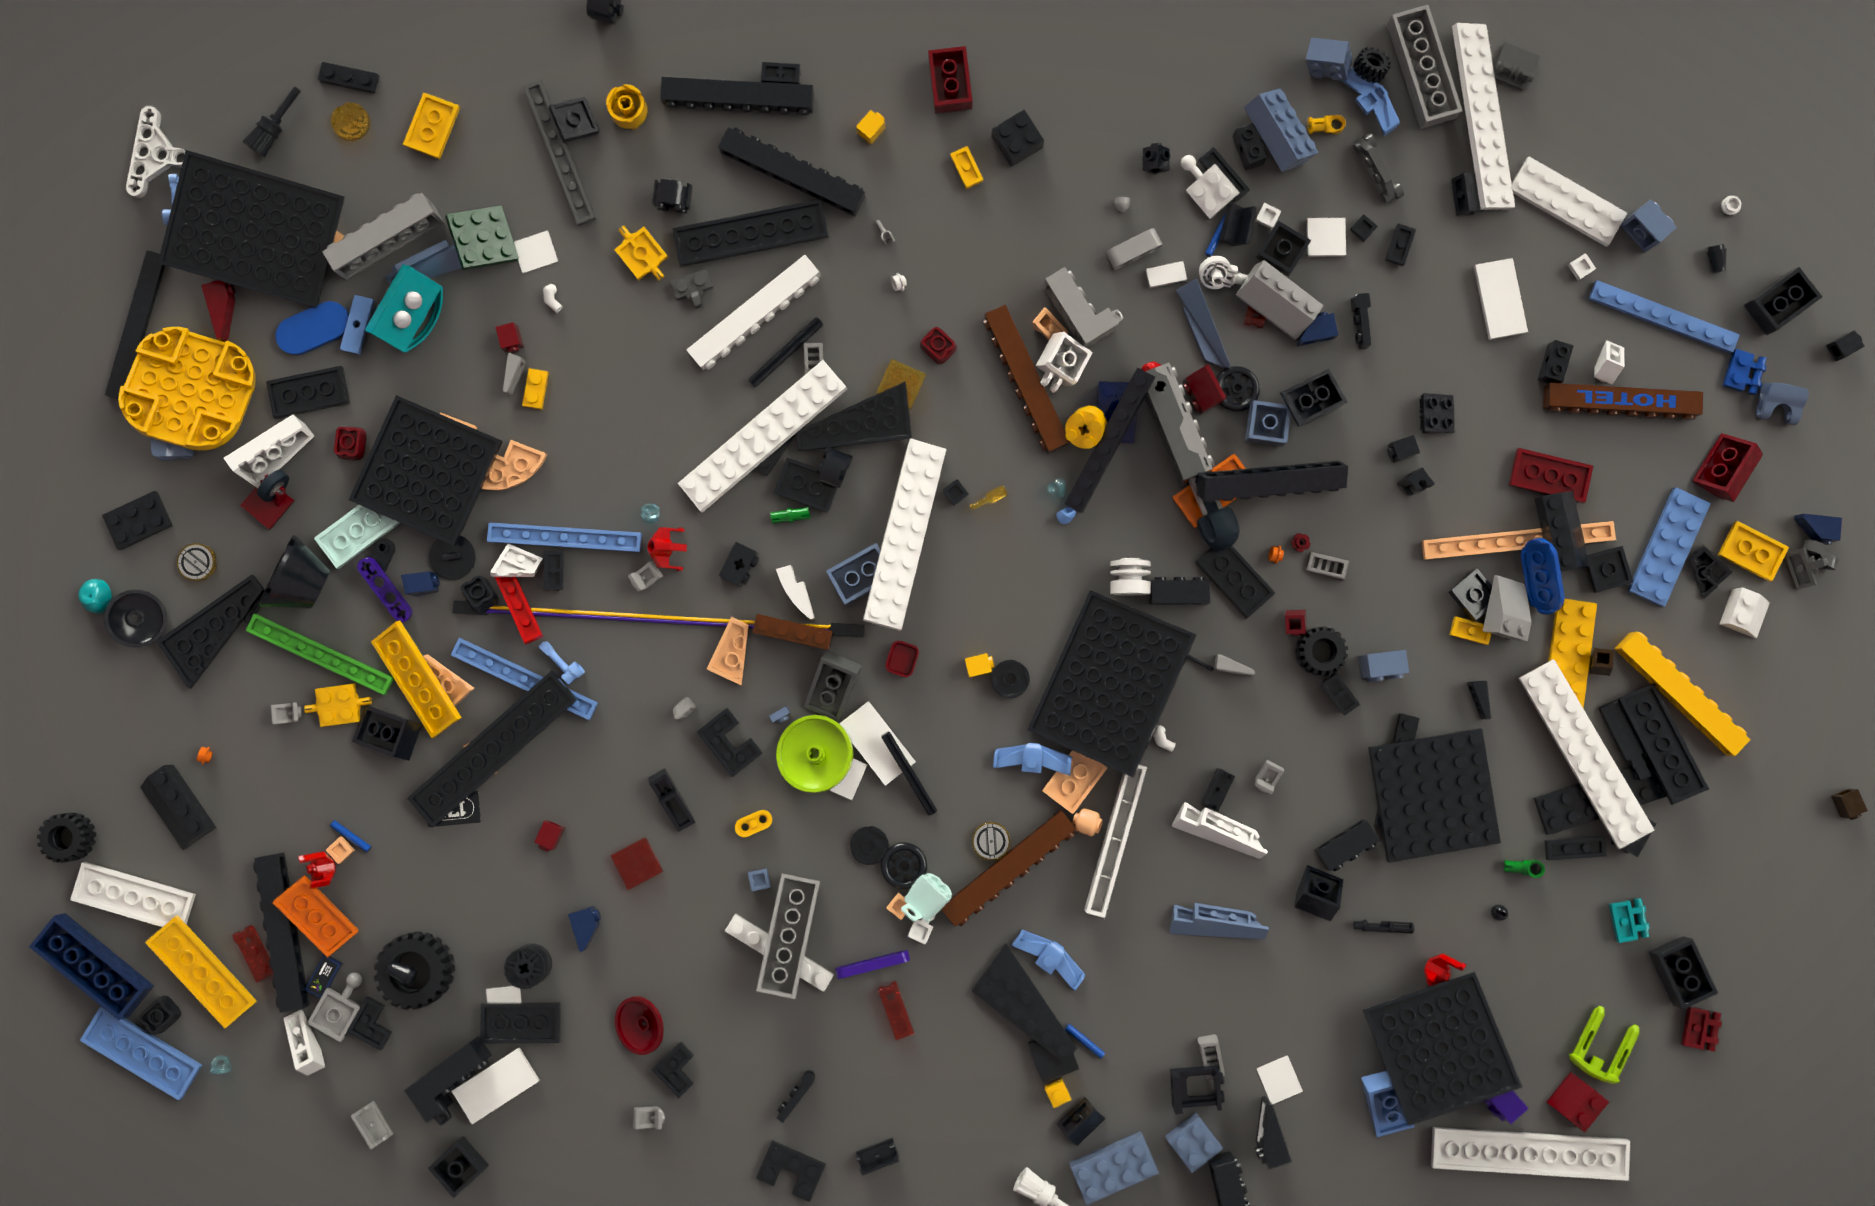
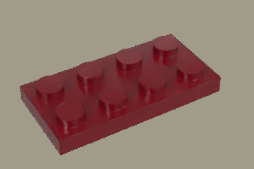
(1550, 474)

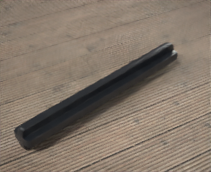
(786, 352)
(909, 773)

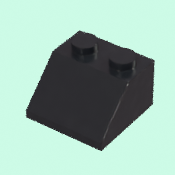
(1319, 893)

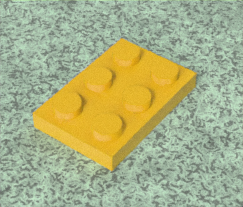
(431, 125)
(1753, 551)

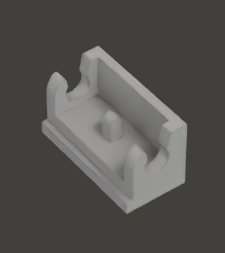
(372, 1124)

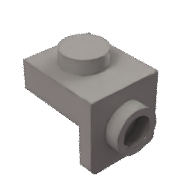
(645, 576)
(285, 713)
(1268, 777)
(648, 1117)

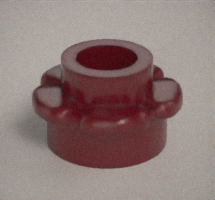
(1301, 547)

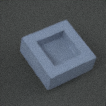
(781, 715)
(759, 879)

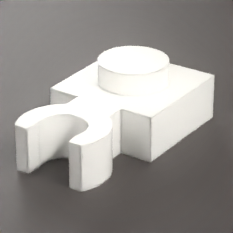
(920, 930)

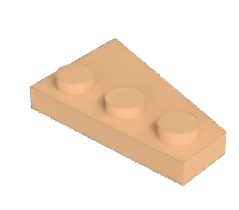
(730, 653)
(453, 685)

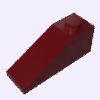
(220, 304)

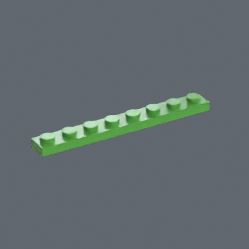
(320, 654)

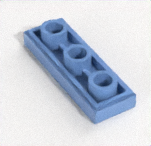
(359, 313)

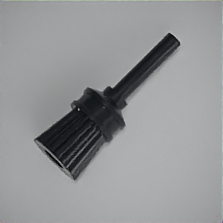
(269, 127)

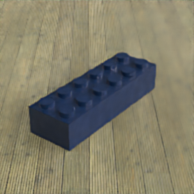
(91, 966)

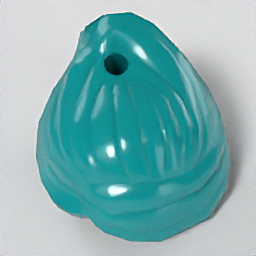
(95, 595)

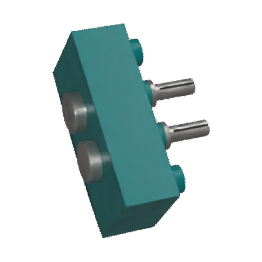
(405, 309)

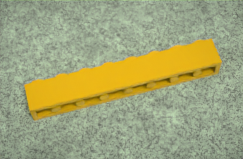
(1682, 693)

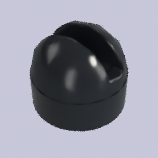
(1499, 917)

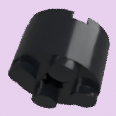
(604, 10)
(672, 195)

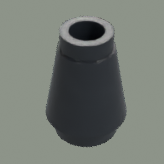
(1717, 257)
(402, 973)

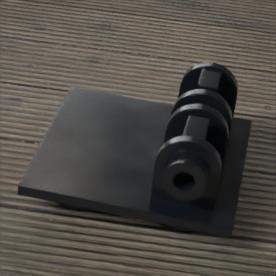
(1437, 413)

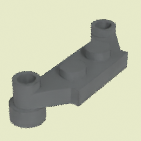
(1381, 175)

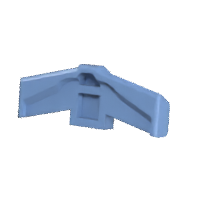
(1373, 98)
(1032, 758)
(1050, 957)

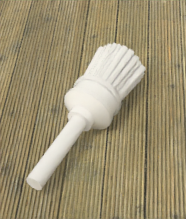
(1036, 1189)

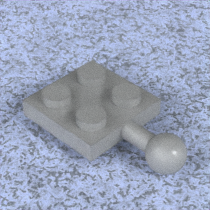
(335, 1011)

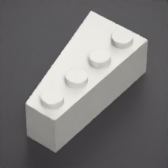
(269, 450)

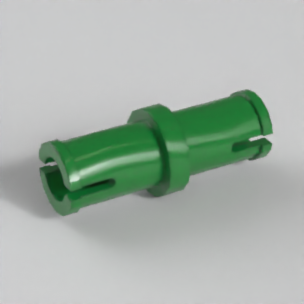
(790, 515)

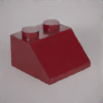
(1203, 390)
(1577, 1102)

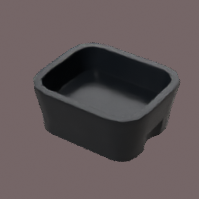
(479, 594)
(160, 1015)

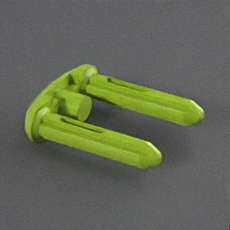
(1594, 1067)

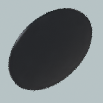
(452, 561)

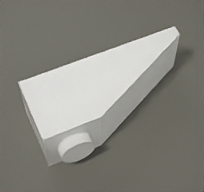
(303, 1044)

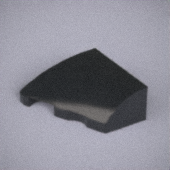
(1708, 570)

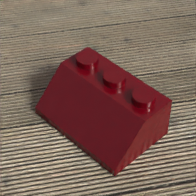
(1728, 467)

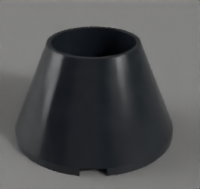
(296, 578)

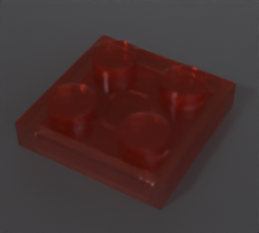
(636, 863)

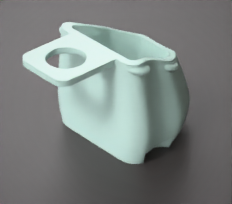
(926, 897)

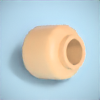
(1087, 822)

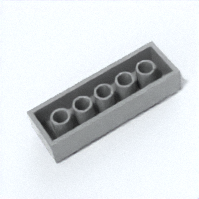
(1424, 66)
(382, 236)
(788, 936)

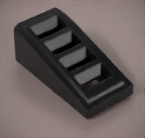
(1480, 695)

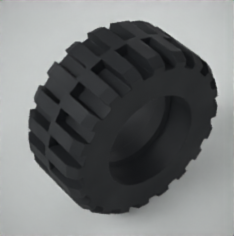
(438, 961)

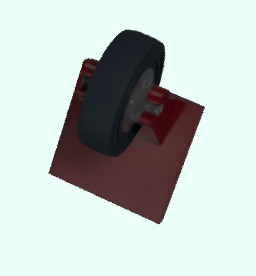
(270, 499)

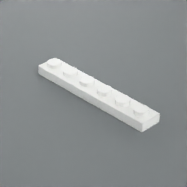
(757, 939)

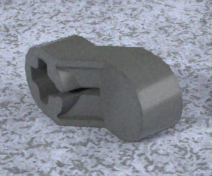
(1820, 551)

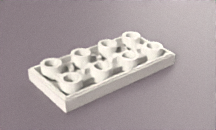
(1500, 299)
(865, 732)
(495, 1085)

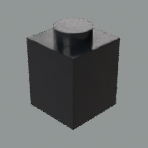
(1845, 345)
(1403, 449)

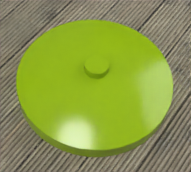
(814, 753)

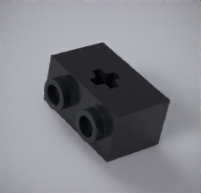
(1249, 146)
(1555, 362)
(730, 570)

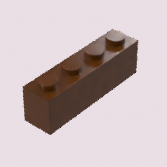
(793, 632)

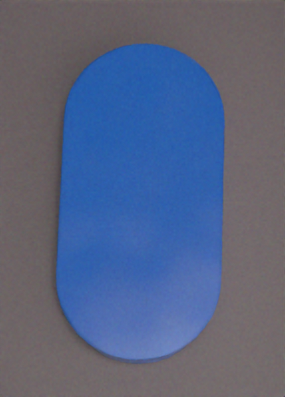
(312, 328)
(1542, 576)

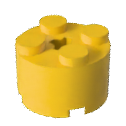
(632, 115)
(1078, 433)

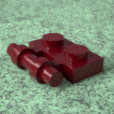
(1696, 1029)

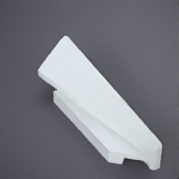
(1219, 829)

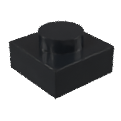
(1363, 228)
(955, 492)

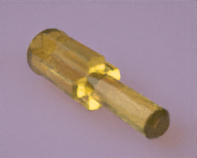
(991, 497)

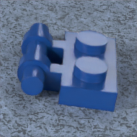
(1739, 369)

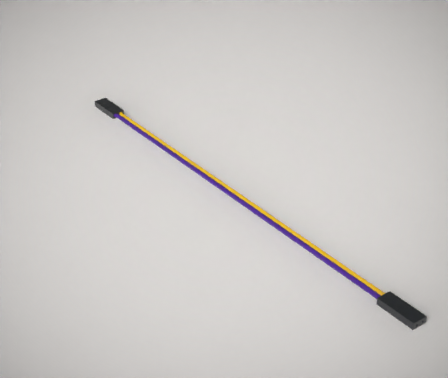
(463, 607)

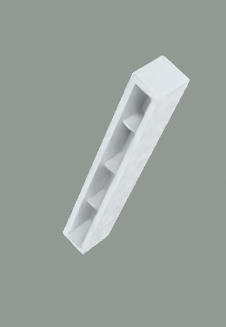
(754, 312)
(1114, 843)

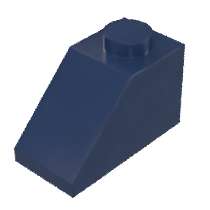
(1320, 330)
(1820, 528)
(420, 583)
(584, 925)

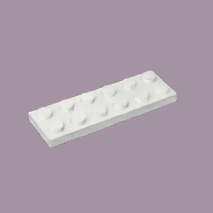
(1567, 201)
(130, 895)

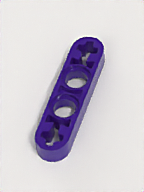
(382, 591)
(872, 964)

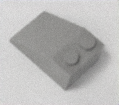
(1508, 610)

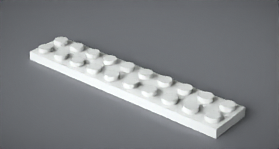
(1483, 116)
(762, 436)
(904, 535)
(1586, 754)
(1530, 1153)

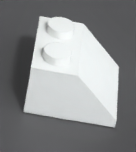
(1744, 612)

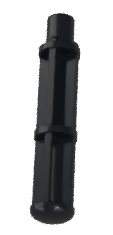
(1384, 926)

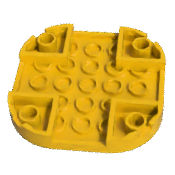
(187, 389)

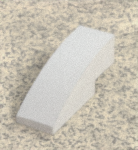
(796, 591)

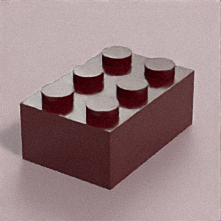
(950, 79)

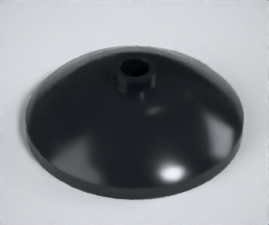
(150, 622)

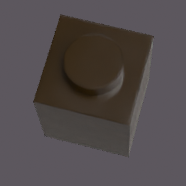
(1601, 661)
(1849, 803)

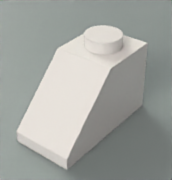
(1609, 363)

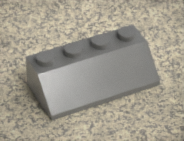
(1279, 299)

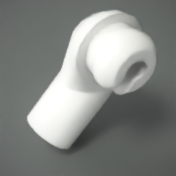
(548, 293)
(1160, 739)

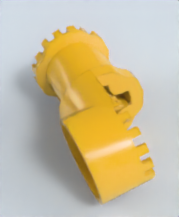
(1324, 124)

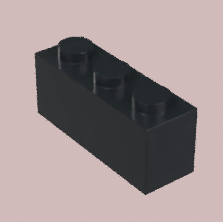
(1180, 591)
(1347, 845)

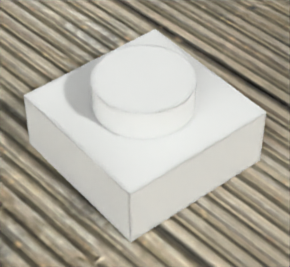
(1268, 216)
(1581, 266)

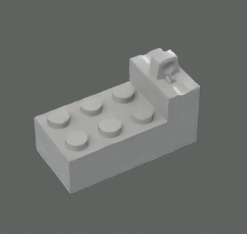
(1076, 312)

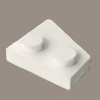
(516, 563)

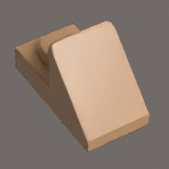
(1047, 324)

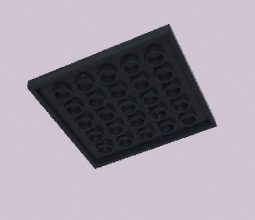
(425, 470)
(1434, 795)
(1441, 1048)

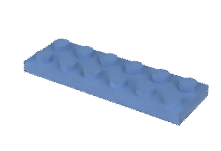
(1668, 547)
(141, 1053)

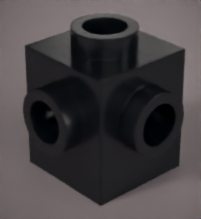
(1156, 158)

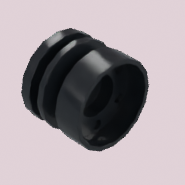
(538, 963)

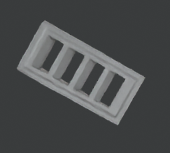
(817, 354)
(513, 372)
(1345, 564)
(1228, 665)
(683, 709)
(1208, 1044)

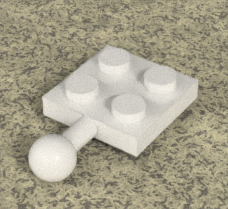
(1210, 190)

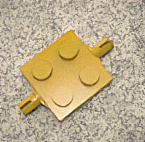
(641, 253)
(337, 705)

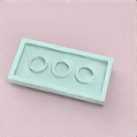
(353, 534)

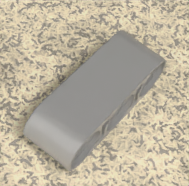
(1134, 249)

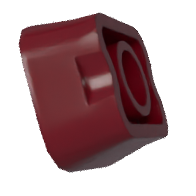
(938, 345)
(350, 443)
(902, 658)

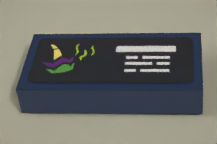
(323, 976)

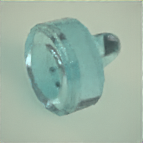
(1059, 490)
(650, 513)
(219, 1069)

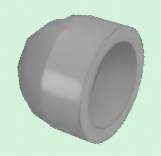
(1122, 203)

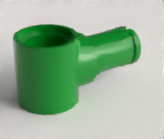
(1524, 867)

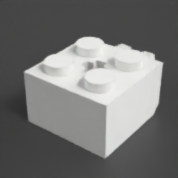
(1063, 361)

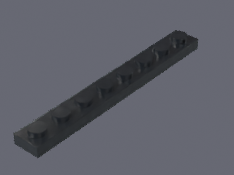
(1111, 439)

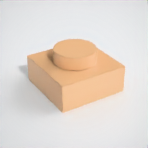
(340, 850)
(896, 905)

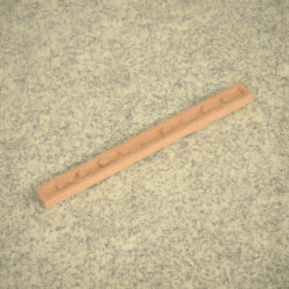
(1505, 541)

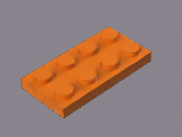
(1186, 500)
(315, 916)

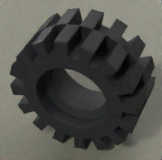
(1371, 64)

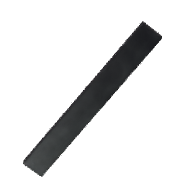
(136, 321)

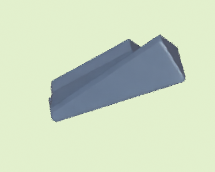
(431, 262)
(1202, 324)
(1216, 921)

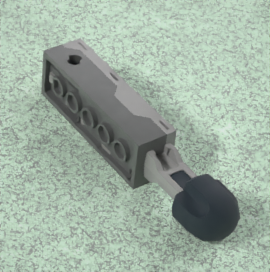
(1187, 451)

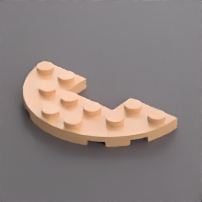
(514, 468)

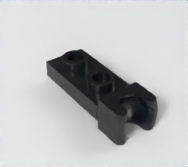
(1360, 306)

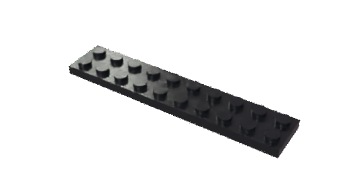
(492, 749)

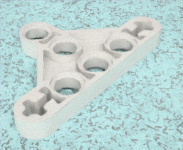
(155, 143)

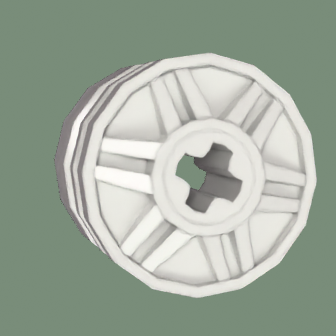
(1130, 577)

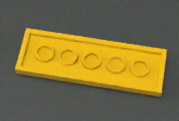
(1573, 643)
(416, 679)
(201, 971)

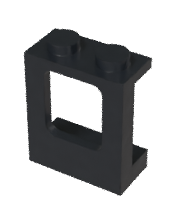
(1179, 1088)

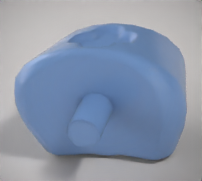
(1066, 515)

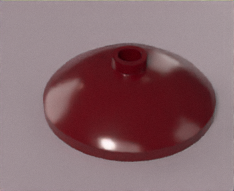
(639, 1025)

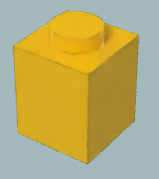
(871, 126)
(979, 665)
(1057, 1092)

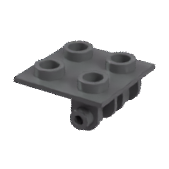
(1515, 66)

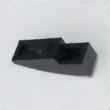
(671, 800)

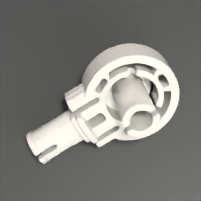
(1221, 273)

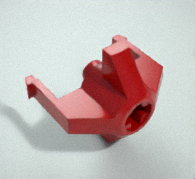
(661, 547)
(321, 868)
(1438, 969)

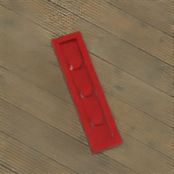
(519, 609)

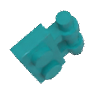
(1624, 923)

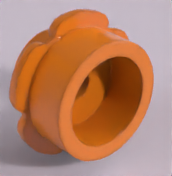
(1275, 554)
(204, 755)

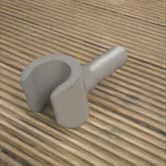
(885, 234)

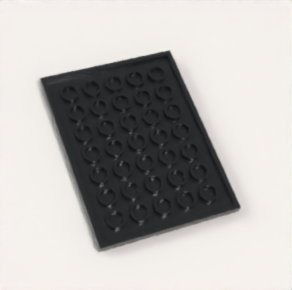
(250, 229)
(1112, 683)

